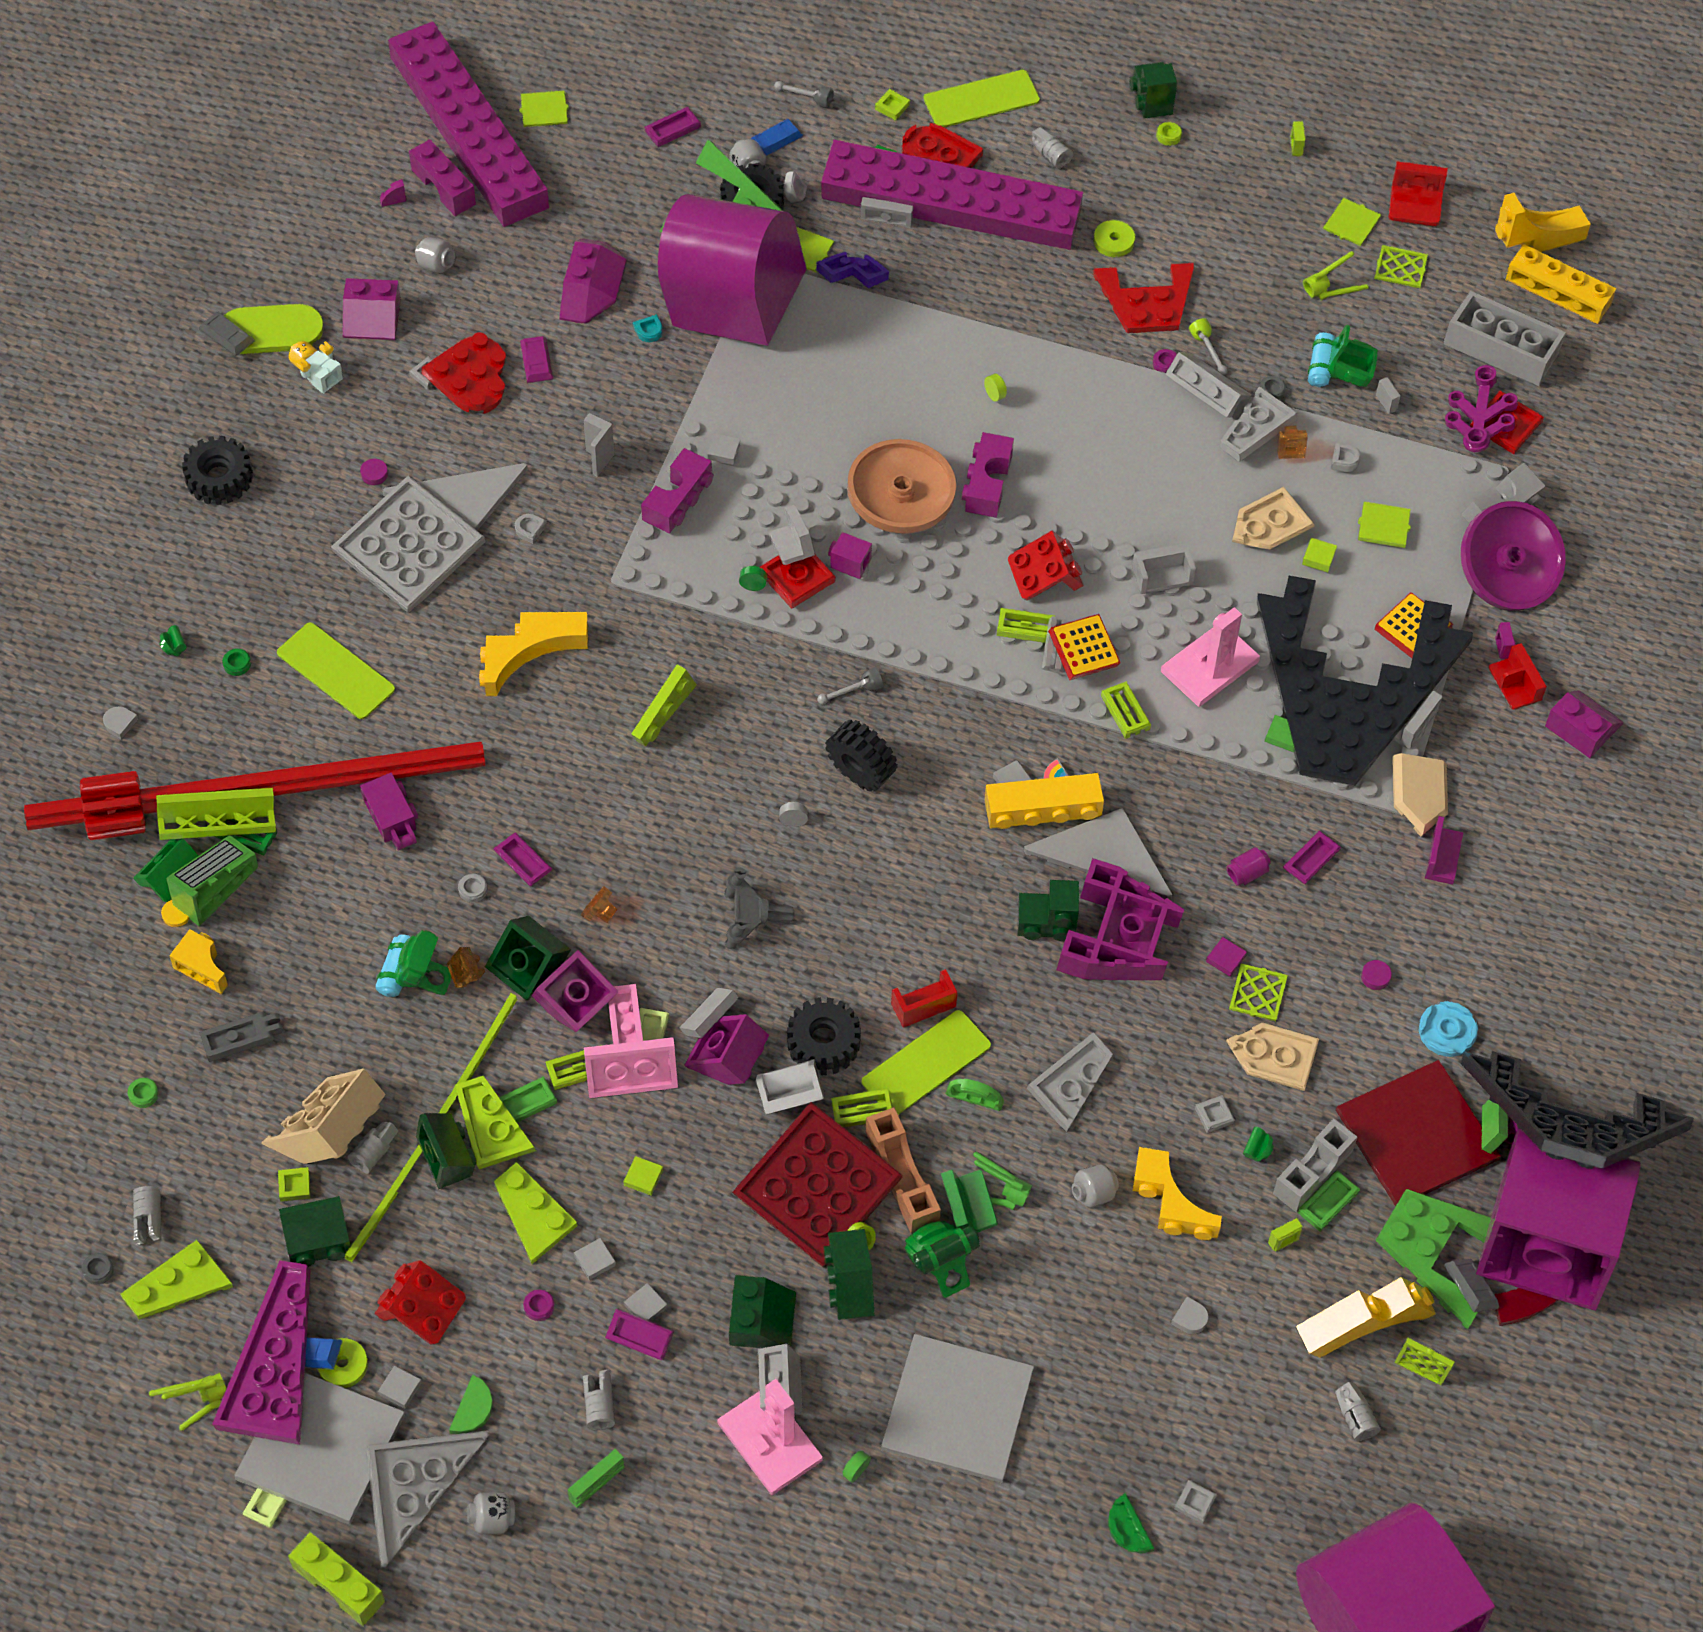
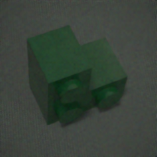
(1154, 89)
(1049, 913)
(850, 1274)

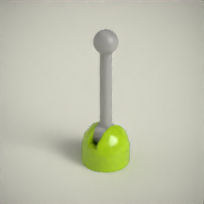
(1201, 331)

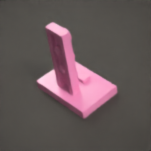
(1212, 660)
(629, 1062)
(770, 1438)

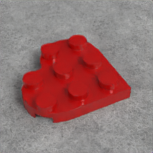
(941, 145)
(470, 373)

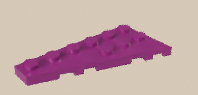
(269, 1376)

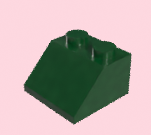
(526, 956)
(444, 1148)
(315, 1231)
(761, 1313)

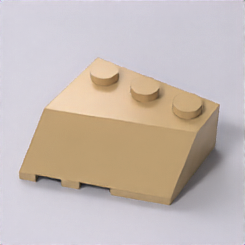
(330, 1118)

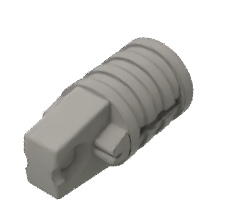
(1051, 148)
(372, 1147)
(1357, 1412)

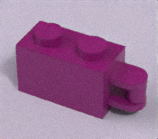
(390, 810)

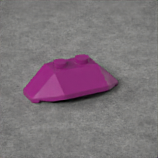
(591, 280)

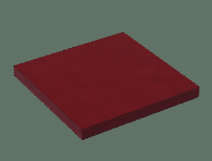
(1417, 1132)
(816, 1182)

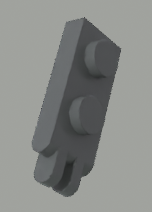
(240, 1035)

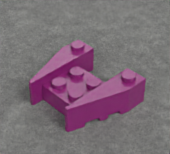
(1127, 930)

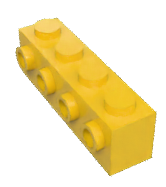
(1560, 283)
(1044, 801)

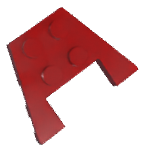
(1147, 307)

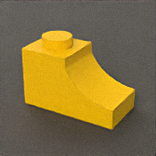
(195, 959)

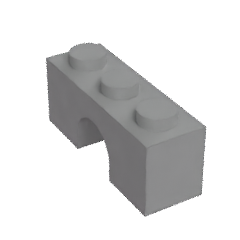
(1518, 485)
(1306, 1176)

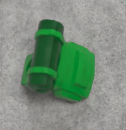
(941, 1248)

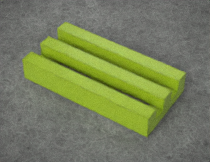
(1025, 629)
(1116, 714)
(569, 1080)
(859, 1109)

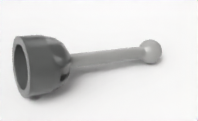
(822, 96)
(870, 681)

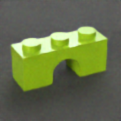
(342, 1581)

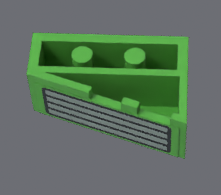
(211, 878)

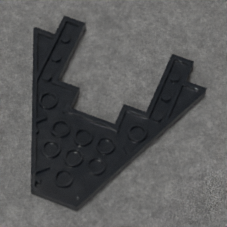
(1342, 723)
(1569, 1132)

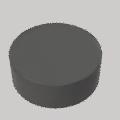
(1274, 386)
(97, 1268)

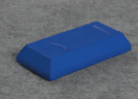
(777, 136)
(322, 1352)

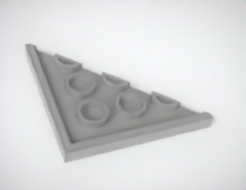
(474, 494)
(1105, 839)
(409, 1481)

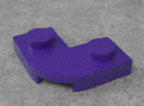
(840, 266)

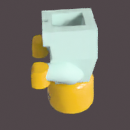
(316, 366)

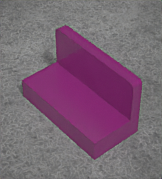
(1443, 854)

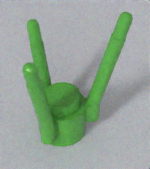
(1015, 1188)

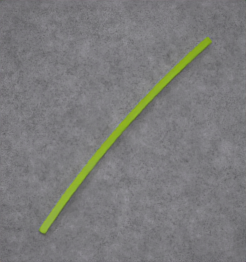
(467, 1074)

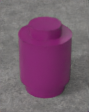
(1248, 866)

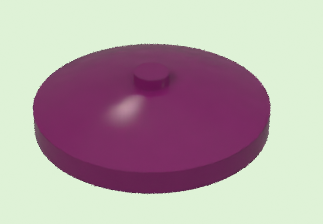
(1513, 555)

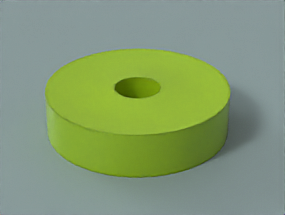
(1119, 230)
(353, 1371)

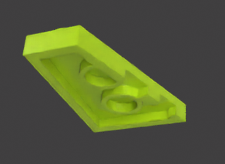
(666, 702)
(489, 1124)
(533, 1212)
(180, 1279)

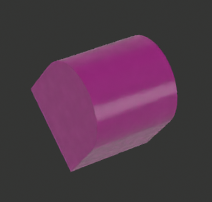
(728, 267)
(1558, 1224)
(1394, 1579)

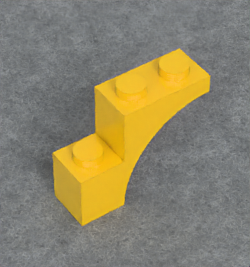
(1176, 1212)

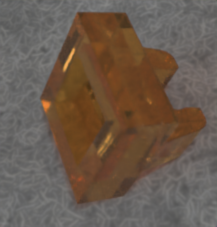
(1292, 443)
(600, 906)
(464, 967)

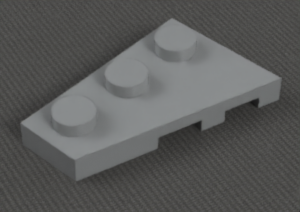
(1257, 425)
(1070, 1080)

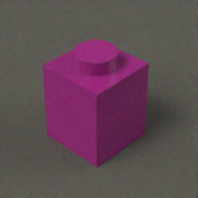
(850, 555)

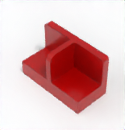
(1518, 678)

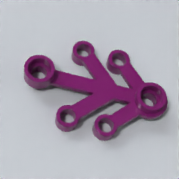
(1477, 438)

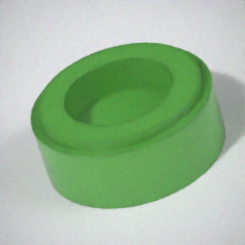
(143, 1092)
(856, 1466)

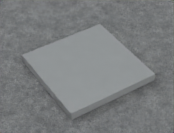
(408, 544)
(957, 1408)
(331, 1462)

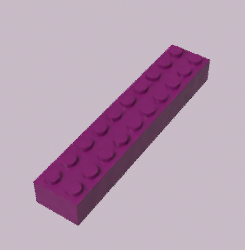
(468, 124)
(953, 194)

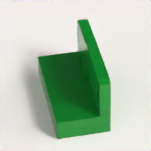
(166, 862)
(970, 1200)

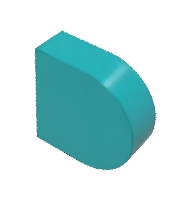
(649, 328)

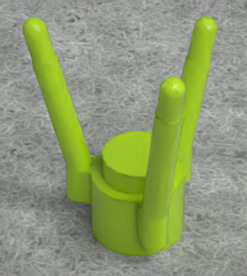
(1318, 283)
(209, 1388)

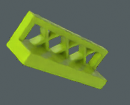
(215, 809)

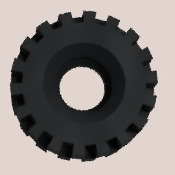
(763, 179)
(217, 454)
(861, 755)
(829, 1016)

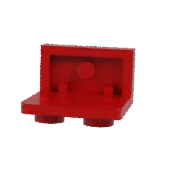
(1417, 193)
(1044, 565)
(421, 1301)

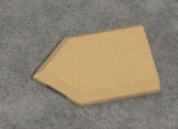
(1271, 521)
(1420, 790)
(1275, 1054)

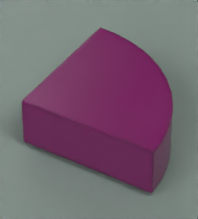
(394, 194)

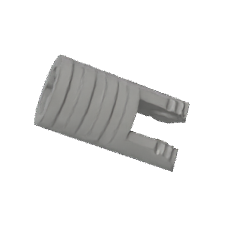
(146, 1211)
(599, 1402)

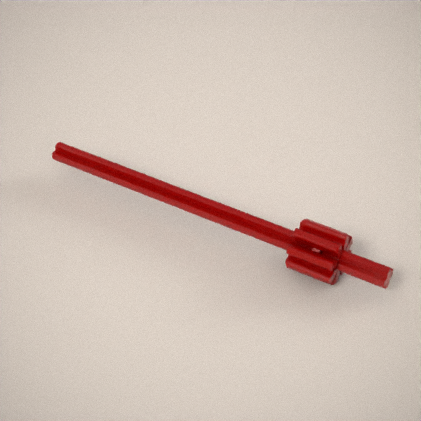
(117, 805)

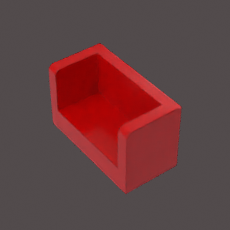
(925, 1001)

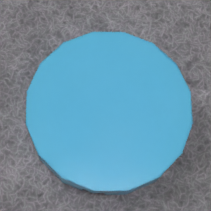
(1443, 1036)

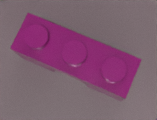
(433, 166)
(992, 456)
(668, 507)

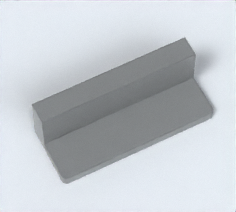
(1206, 383)

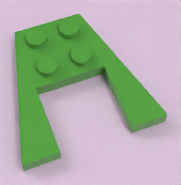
(721, 165)
(1417, 1236)

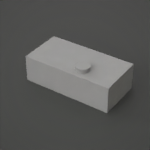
(1504, 338)

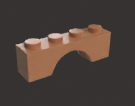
(911, 1193)

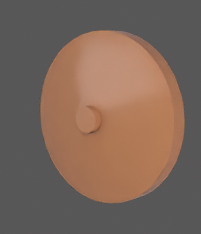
(901, 486)

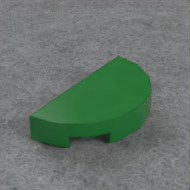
(1127, 1528)

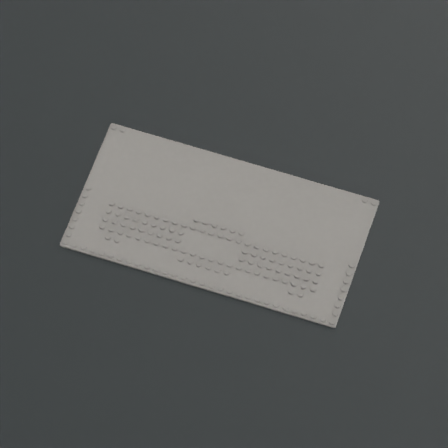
(1099, 458)

